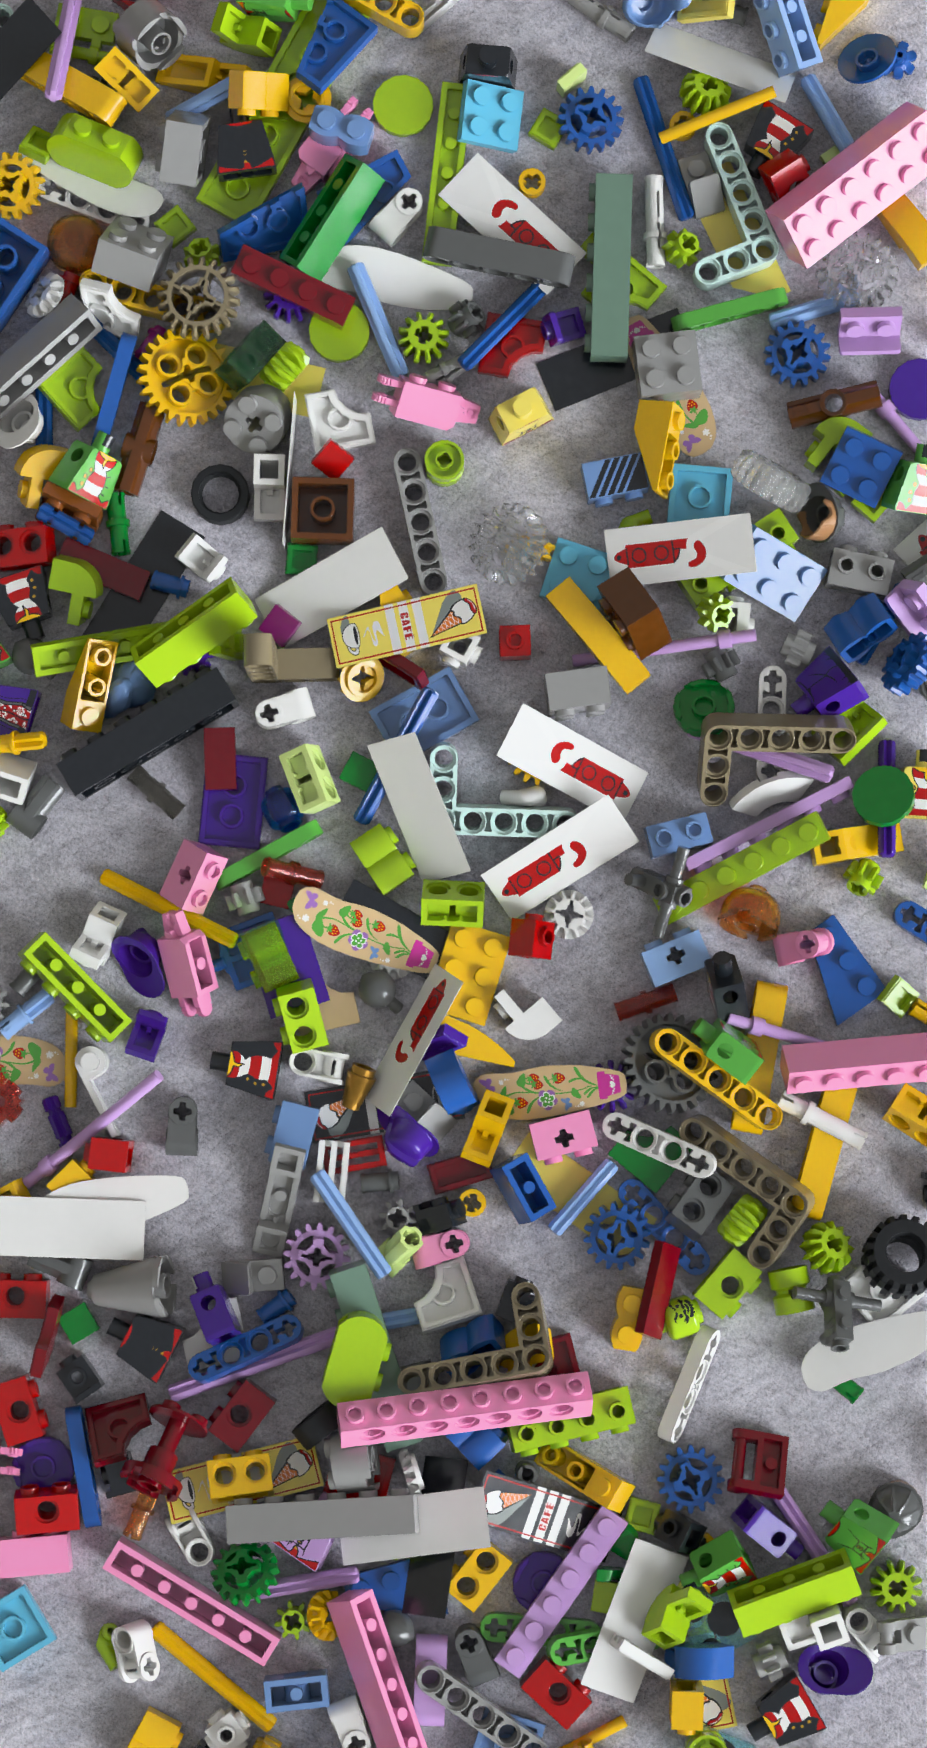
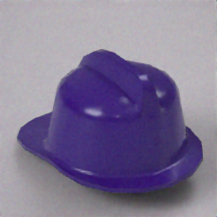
(140, 962)
(406, 1138)
(835, 1670)

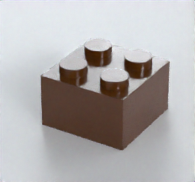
(322, 511)
(633, 614)

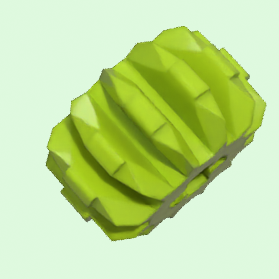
(703, 92)
(411, 340)
(284, 366)
(742, 1220)
(826, 1247)
(894, 1597)

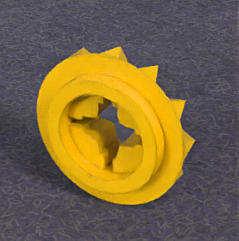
(295, 103)
(368, 686)
(318, 1613)

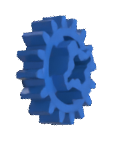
(578, 114)
(807, 359)
(907, 665)
(630, 1239)
(704, 1473)

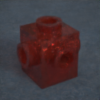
(13, 1102)

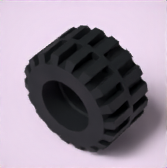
(877, 1262)

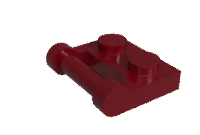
(768, 1463)

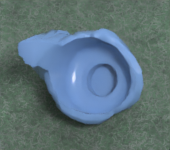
(652, 12)
(128, 689)

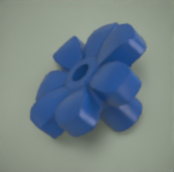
(903, 61)

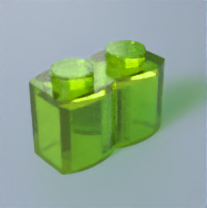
(268, 955)

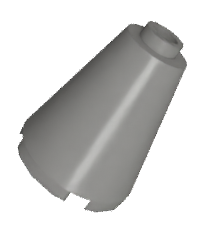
(136, 1287)

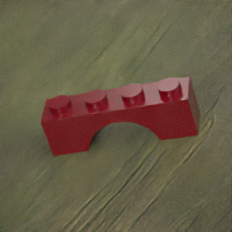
(293, 286)

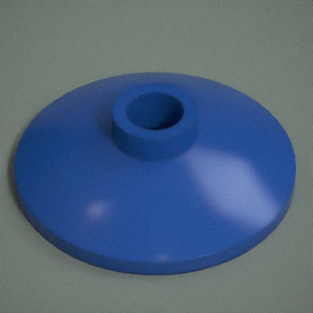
(867, 58)

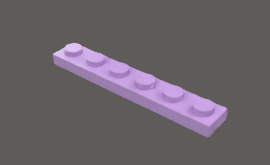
(729, 846)
(560, 1591)

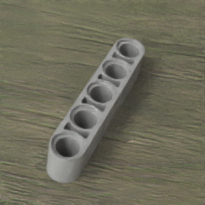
(416, 509)
(469, 1702)

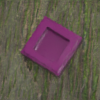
(280, 624)

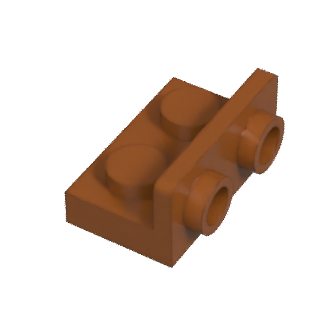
(72, 505)

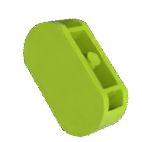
(95, 150)
(355, 1358)

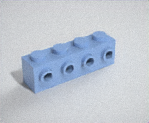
(788, 35)

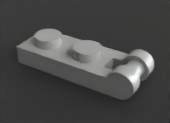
(908, 1631)

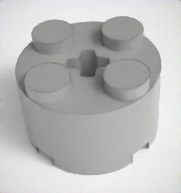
(150, 35)
(253, 434)
(351, 1466)

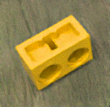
(126, 79)
(909, 1113)
(240, 1485)
(484, 1577)
(686, 1706)

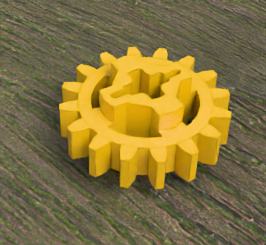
(20, 195)

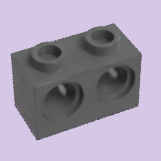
(703, 1206)

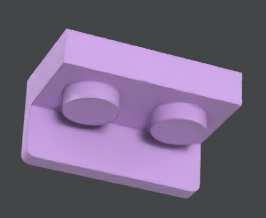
(869, 330)
(909, 605)

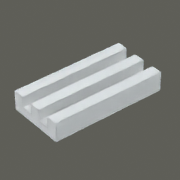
(345, 1160)
(641, 1656)

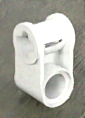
(393, 220)
(291, 707)
(322, 1066)
(190, 1534)
(865, 1633)
(134, 1649)
(350, 1721)

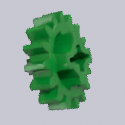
(247, 1573)

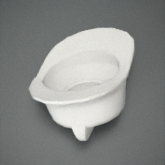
(21, 424)

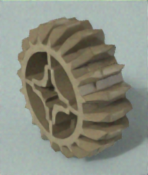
(206, 275)

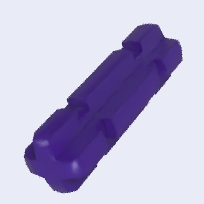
(57, 1119)

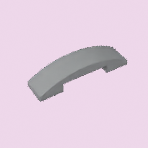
(279, 1200)

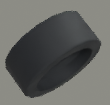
(214, 472)
(317, 1425)

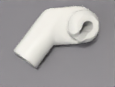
(524, 797)

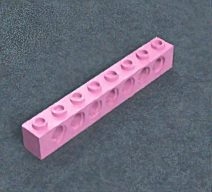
(464, 1409)

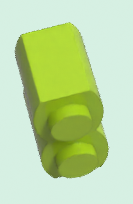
(382, 858)

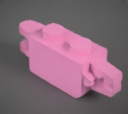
(320, 161)
(426, 402)
(187, 964)

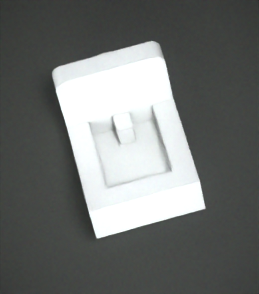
(202, 558)
(742, 614)

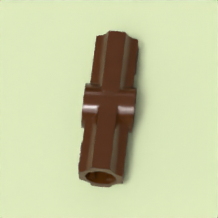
(854, 399)
(139, 450)

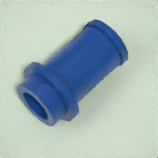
(170, 584)
(277, 1306)

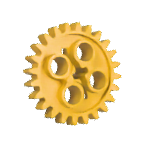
(175, 352)

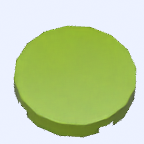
(403, 106)
(338, 344)

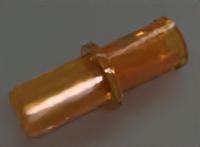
(139, 1517)

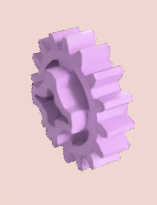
(318, 1242)

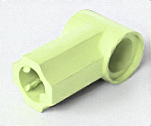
(401, 1247)

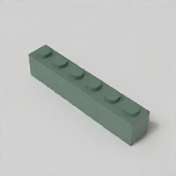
(611, 267)
(355, 1292)

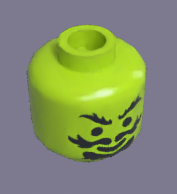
(682, 1317)

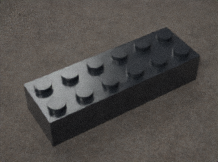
(147, 734)

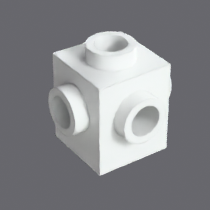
(456, 659)
(229, 1720)

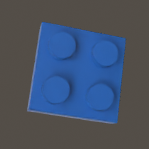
(861, 466)

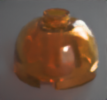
(74, 242)
(751, 912)

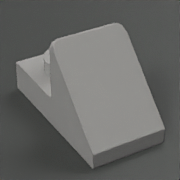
(702, 185)
(426, 1110)
(253, 1275)

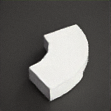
(107, 309)
(760, 795)

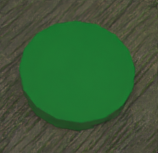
(699, 700)
(883, 796)

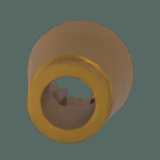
(357, 1085)

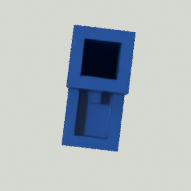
(451, 1083)
(701, 1660)

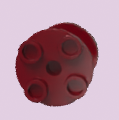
(154, 1473)

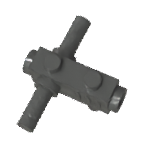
(666, 889)
(837, 1304)

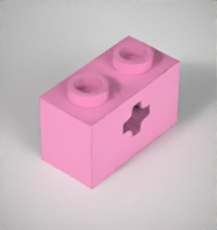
(193, 876)
(545, 1131)

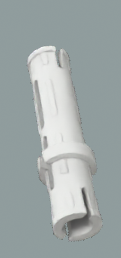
(654, 219)
(822, 1120)

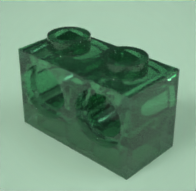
(250, 356)

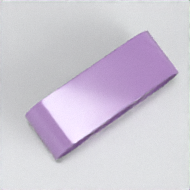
(429, 1648)

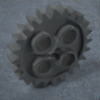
(664, 1089)

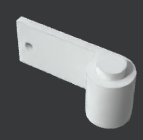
(92, 1063)

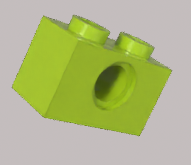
(710, 1289)

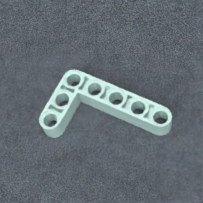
(740, 212)
(490, 811)

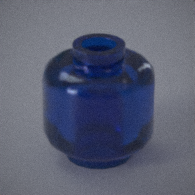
(281, 809)

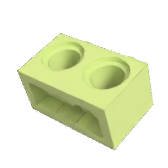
(309, 778)

